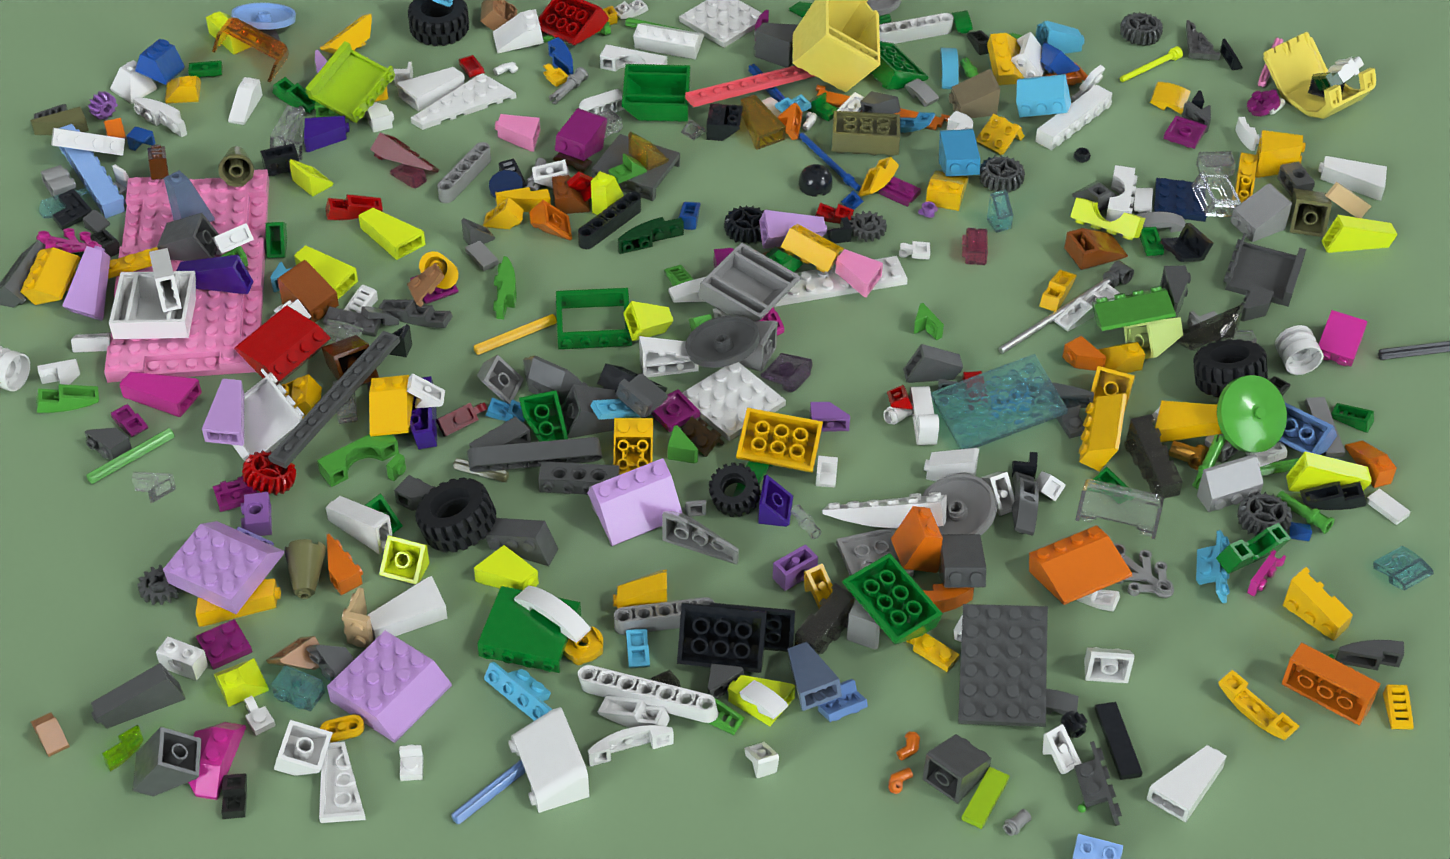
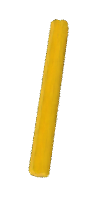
(515, 334)

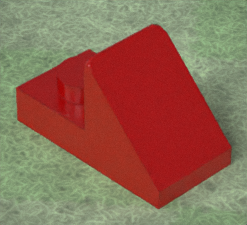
(582, 183)

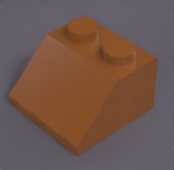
(566, 198)

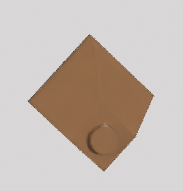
(296, 654)

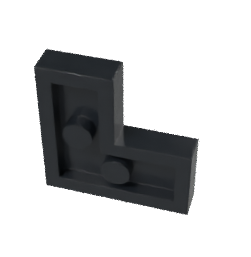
(74, 209)

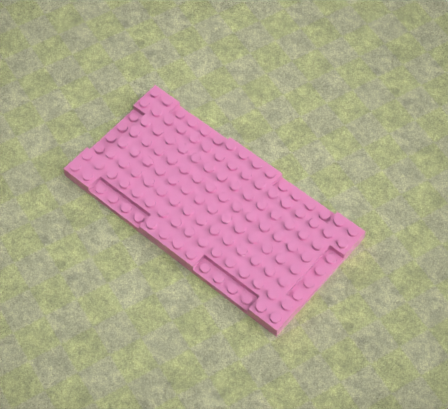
(219, 317)

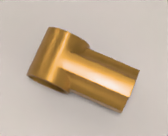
(1190, 454)

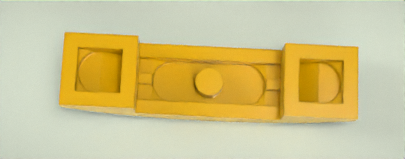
(1255, 709)

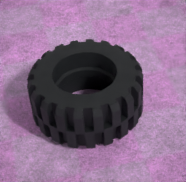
(437, 23)
(1225, 361)
(455, 515)

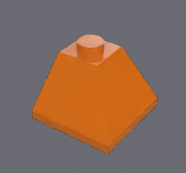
(551, 220)

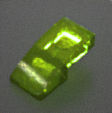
(129, 743)

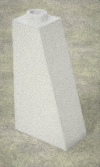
(429, 88)
(1355, 176)
(165, 280)
(360, 522)
(410, 610)
(1187, 783)

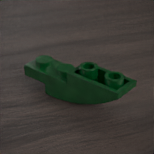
(645, 234)

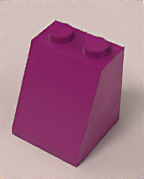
(581, 135)

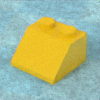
(1112, 382)

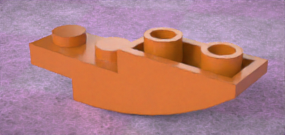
(949, 598)

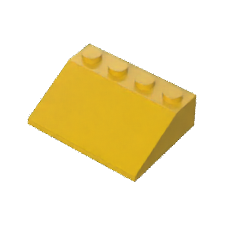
(779, 440)

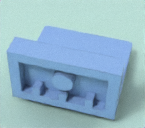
(1094, 848)

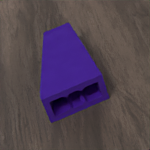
(219, 274)

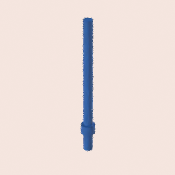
(848, 179)

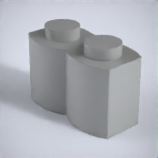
(57, 180)

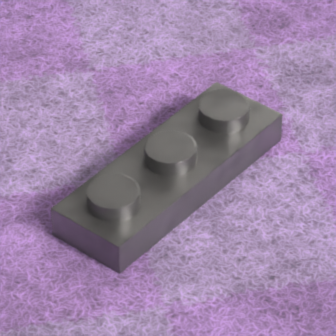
(369, 325)

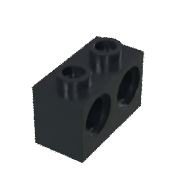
(277, 159)

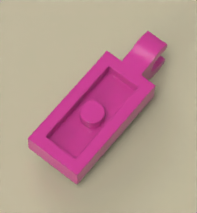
(1267, 570)

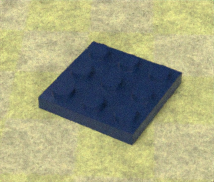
(1177, 198)

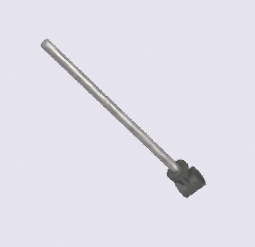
(1118, 273)

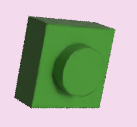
(396, 467)

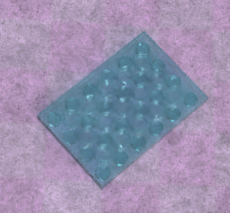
(999, 403)

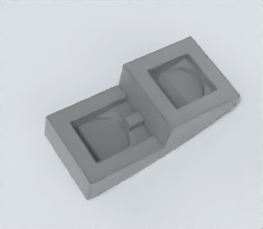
(921, 90)

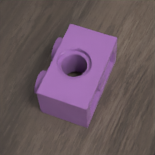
(257, 513)
(790, 568)

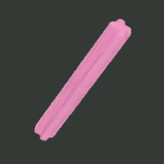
(1265, 74)

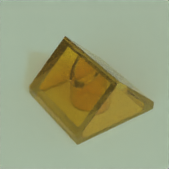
(645, 152)

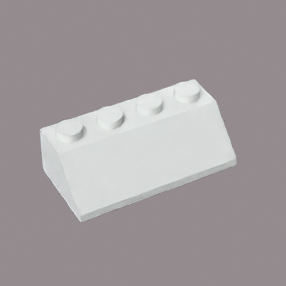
(667, 40)

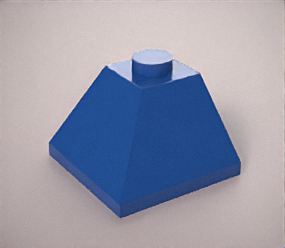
(1056, 60)

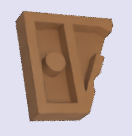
(425, 283)

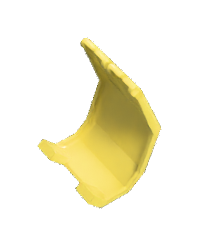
(1292, 70)

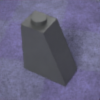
(932, 364)

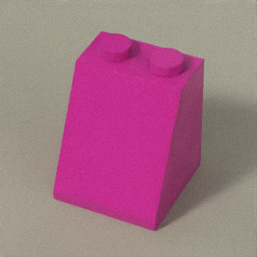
(1342, 338)

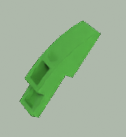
(506, 288)

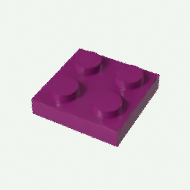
(1185, 132)
(675, 411)
(224, 644)

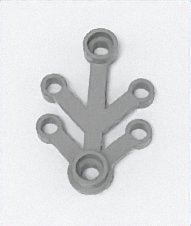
(1161, 587)

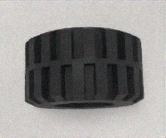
(731, 475)

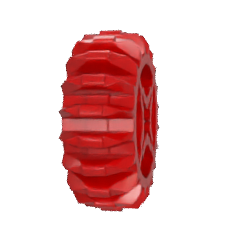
(267, 476)

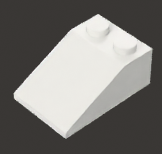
(519, 32)

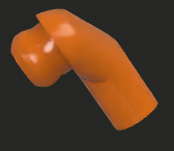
(911, 747)

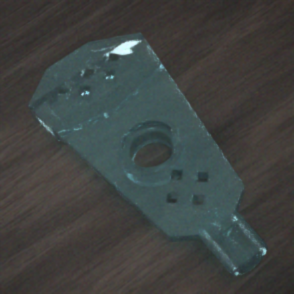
(53, 205)

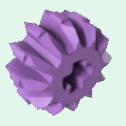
(102, 105)

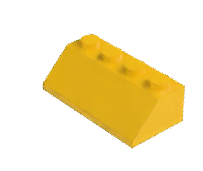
(1102, 430)

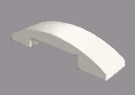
(555, 610)
(628, 738)

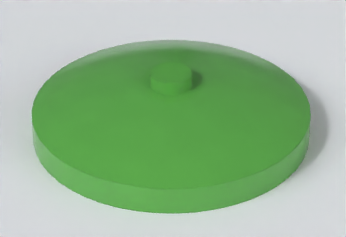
(1251, 414)

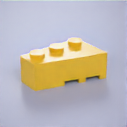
(1316, 606)

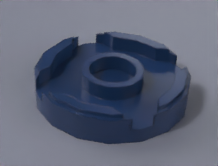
(504, 181)

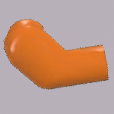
(896, 780)

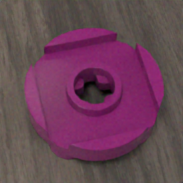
(1263, 102)

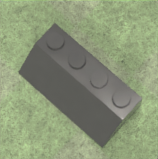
(15, 277)

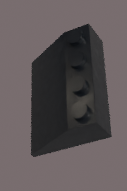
(779, 626)
(721, 636)

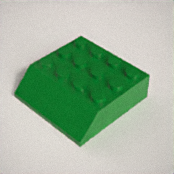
(656, 92)

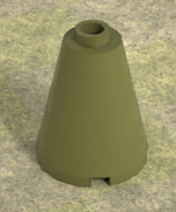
(236, 167)
(304, 566)

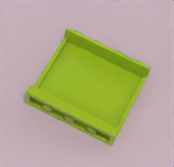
(349, 83)

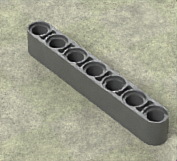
(531, 454)

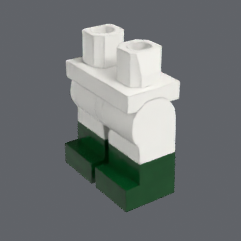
(1338, 73)

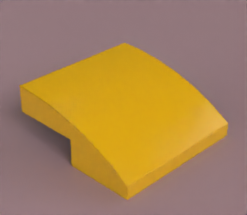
(1170, 96)

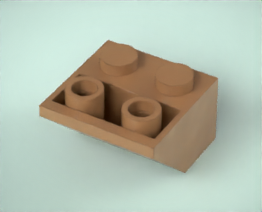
(496, 13)

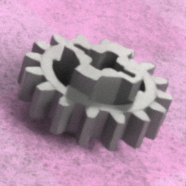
(868, 226)
(159, 588)

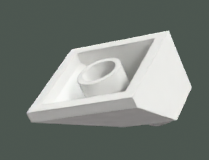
(132, 84)

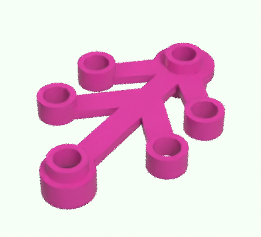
(70, 244)

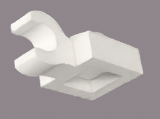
(918, 250)
(258, 718)

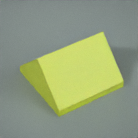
(309, 178)
(404, 560)

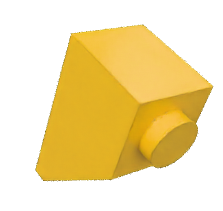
(504, 215)

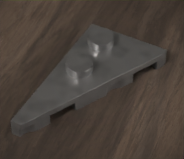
(1198, 44)

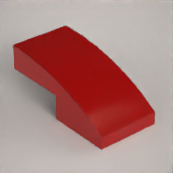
(832, 214)

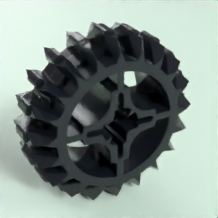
(743, 224)

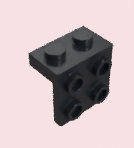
(1189, 246)

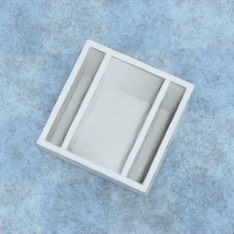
(139, 311)

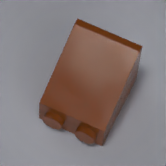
(309, 288)

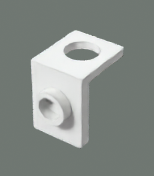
(121, 178)

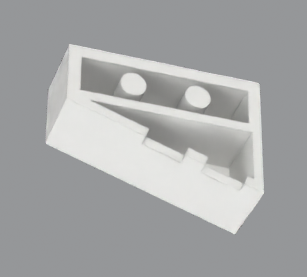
(664, 357)

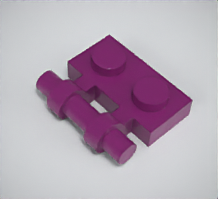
(231, 493)

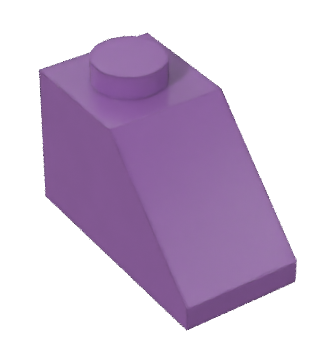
(832, 417)

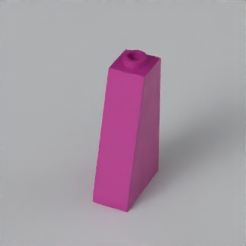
(161, 392)

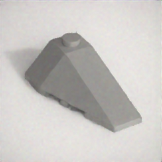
(691, 534)

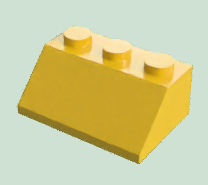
(1001, 50)
(811, 248)
(49, 275)

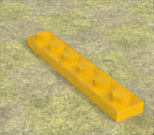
(127, 264)

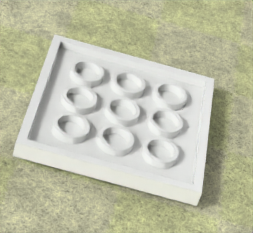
(721, 20)
(727, 396)

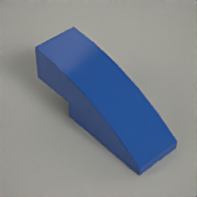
(560, 55)

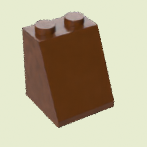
(342, 355)

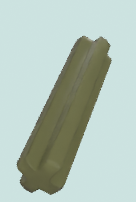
(463, 465)

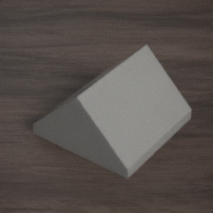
(862, 627)

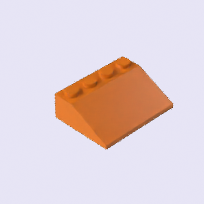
(1078, 565)

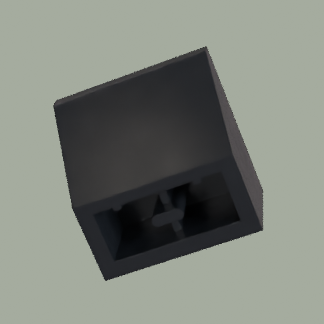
(723, 121)

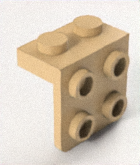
(356, 622)

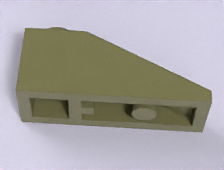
(45, 124)

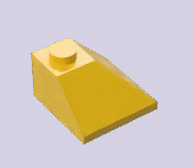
(183, 90)
(1124, 357)

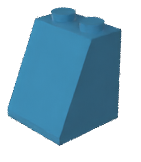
(959, 152)

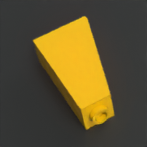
(1186, 420)
(262, 599)

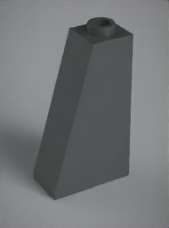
(138, 697)

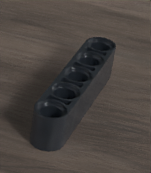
(609, 220)

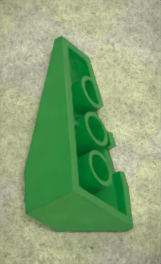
(544, 416)

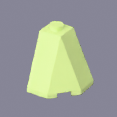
(1155, 335)

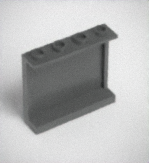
(643, 184)
(1264, 269)

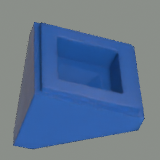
(852, 200)
(1300, 531)

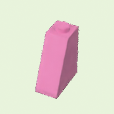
(519, 130)
(858, 271)

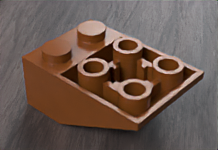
(1092, 247)

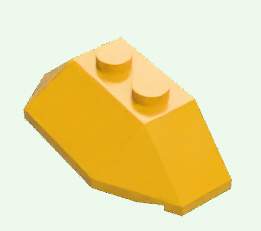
(355, 34)

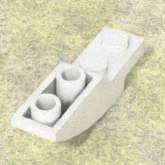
(160, 113)

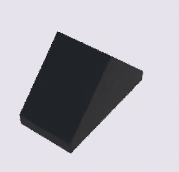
(405, 344)

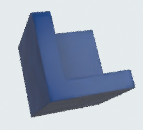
(138, 136)

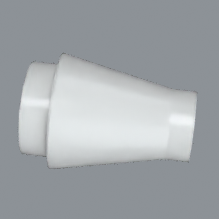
(895, 415)

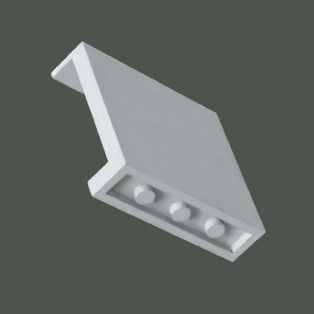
(267, 417)

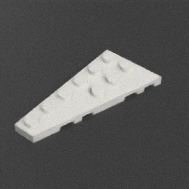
(466, 99)

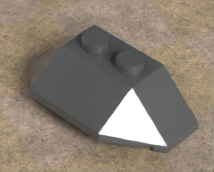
(546, 377)

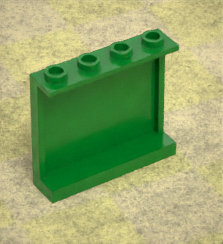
(522, 635)

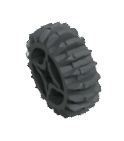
(1141, 28)
(1001, 173)
(1265, 511)

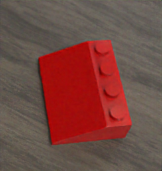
(572, 20)
(282, 344)

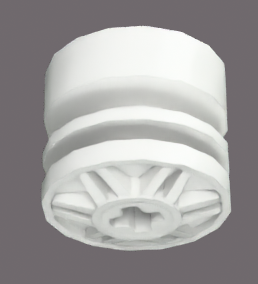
(1299, 350)
(13, 369)

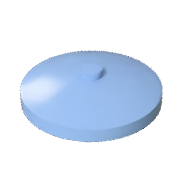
(265, 15)

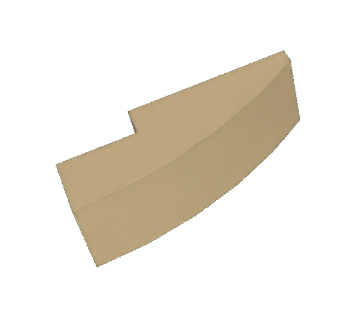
(1348, 200)

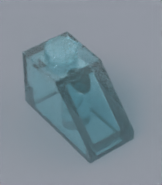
(1000, 211)

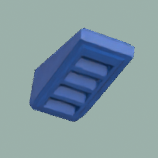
(690, 214)

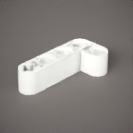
(924, 420)

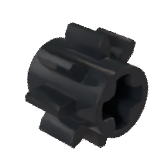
(1074, 723)

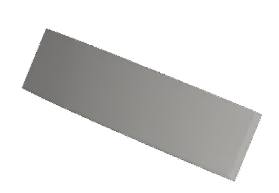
(1163, 220)

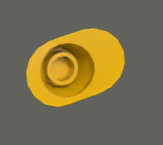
(447, 267)

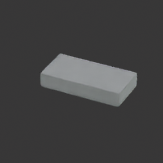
(481, 255)

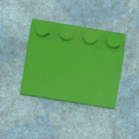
(1133, 308)

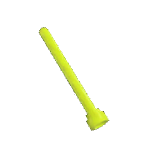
(1174, 54)

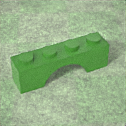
(335, 465)

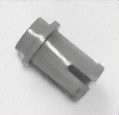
(1013, 825)

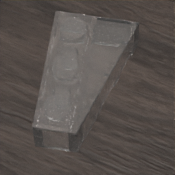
(289, 130)

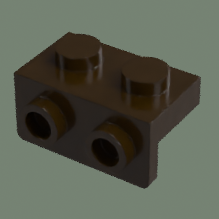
(701, 436)

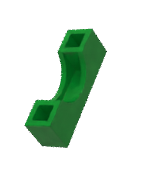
(1244, 553)

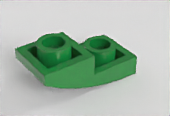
(962, 21)

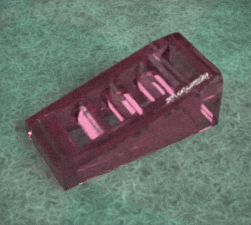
(409, 175)

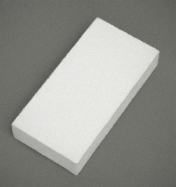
(1388, 506)

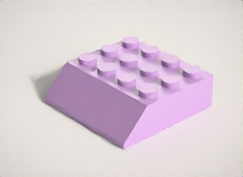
(221, 565)
(389, 686)

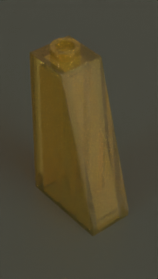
(761, 123)

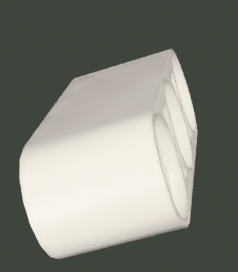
(598, 103)

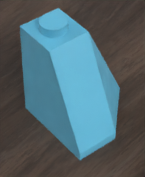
(1060, 36)

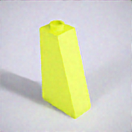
(391, 233)
(1357, 234)
(336, 273)
(1319, 470)

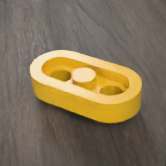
(342, 727)

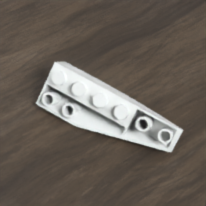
(888, 512)

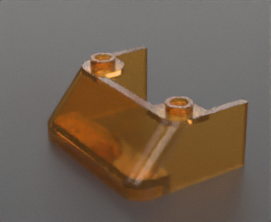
(256, 39)

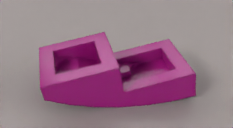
(763, 18)
(129, 421)

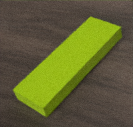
(985, 797)

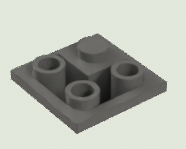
(1097, 193)

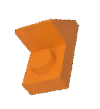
(792, 120)

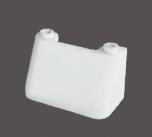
(551, 761)

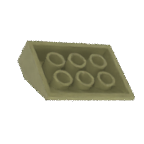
(866, 133)

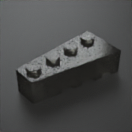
(1152, 458)

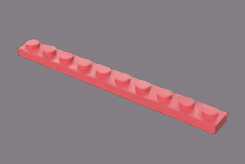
(746, 85)

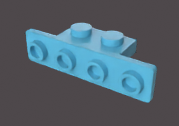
(1209, 568)
(519, 689)

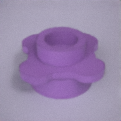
(928, 209)

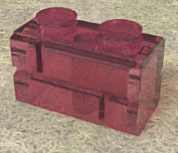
(975, 246)

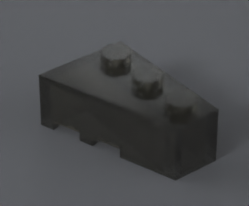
(828, 621)

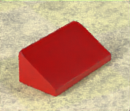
(899, 398)

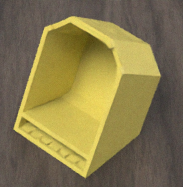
(838, 42)

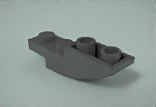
(1025, 504)

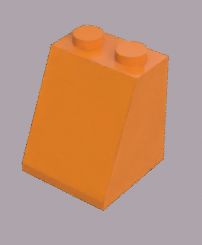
(918, 541)

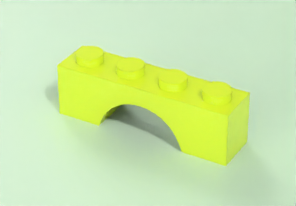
(1087, 211)

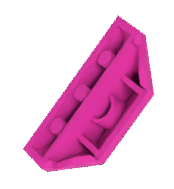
(218, 750)

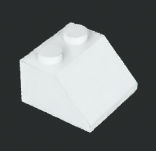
(1108, 665)
(302, 749)

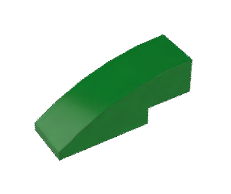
(293, 94)

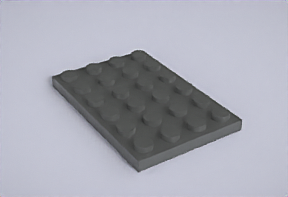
(1003, 665)

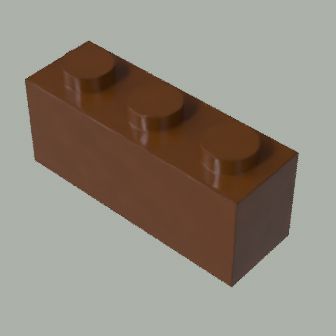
(157, 162)

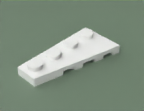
(338, 787)

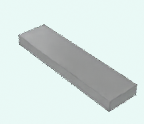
(1318, 408)

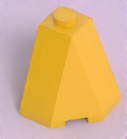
(642, 591)

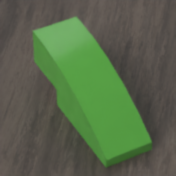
(66, 398)

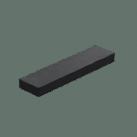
(1118, 740)

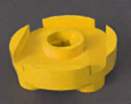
(586, 653)

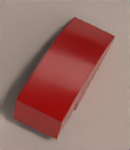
(351, 207)

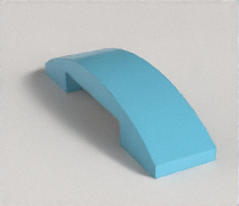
(950, 71)

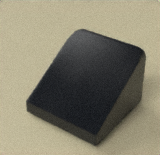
(1198, 99)

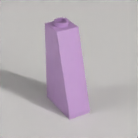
(776, 224)
(89, 284)
(226, 416)

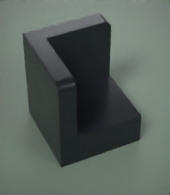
(841, 234)
(1028, 468)

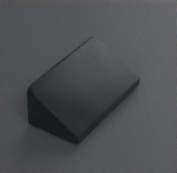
(1230, 56)

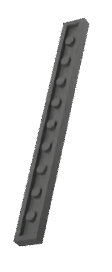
(333, 399)

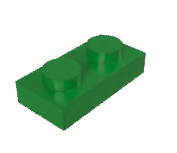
(205, 69)
(1151, 241)

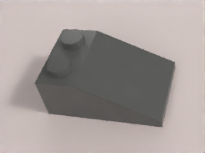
(1175, 282)

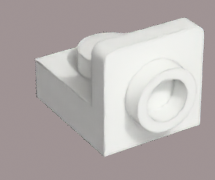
(411, 762)

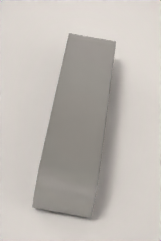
(464, 172)
(652, 616)

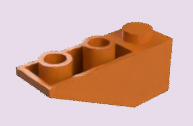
(342, 571)

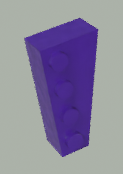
(424, 424)

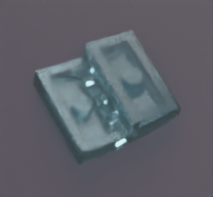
(1403, 568)

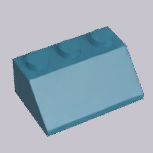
(1042, 95)

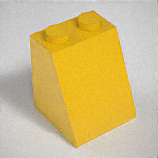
(1277, 149)

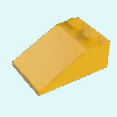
(946, 190)
(390, 405)

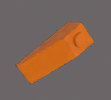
(1378, 463)

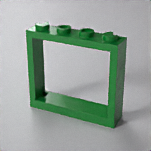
(591, 298)

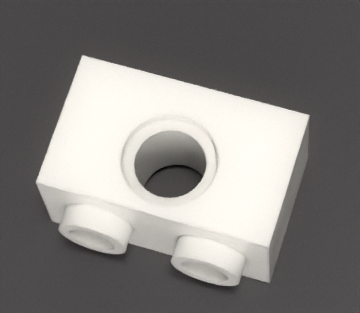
(182, 658)

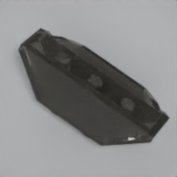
(1211, 330)

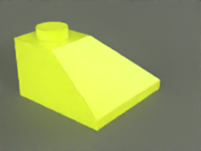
(241, 682)

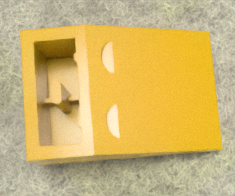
(304, 392)
(632, 443)

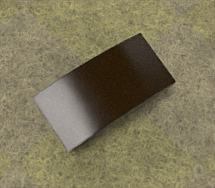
(578, 164)

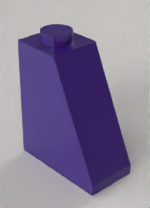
(324, 131)

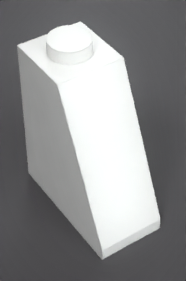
(951, 462)

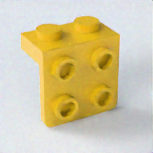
(999, 134)

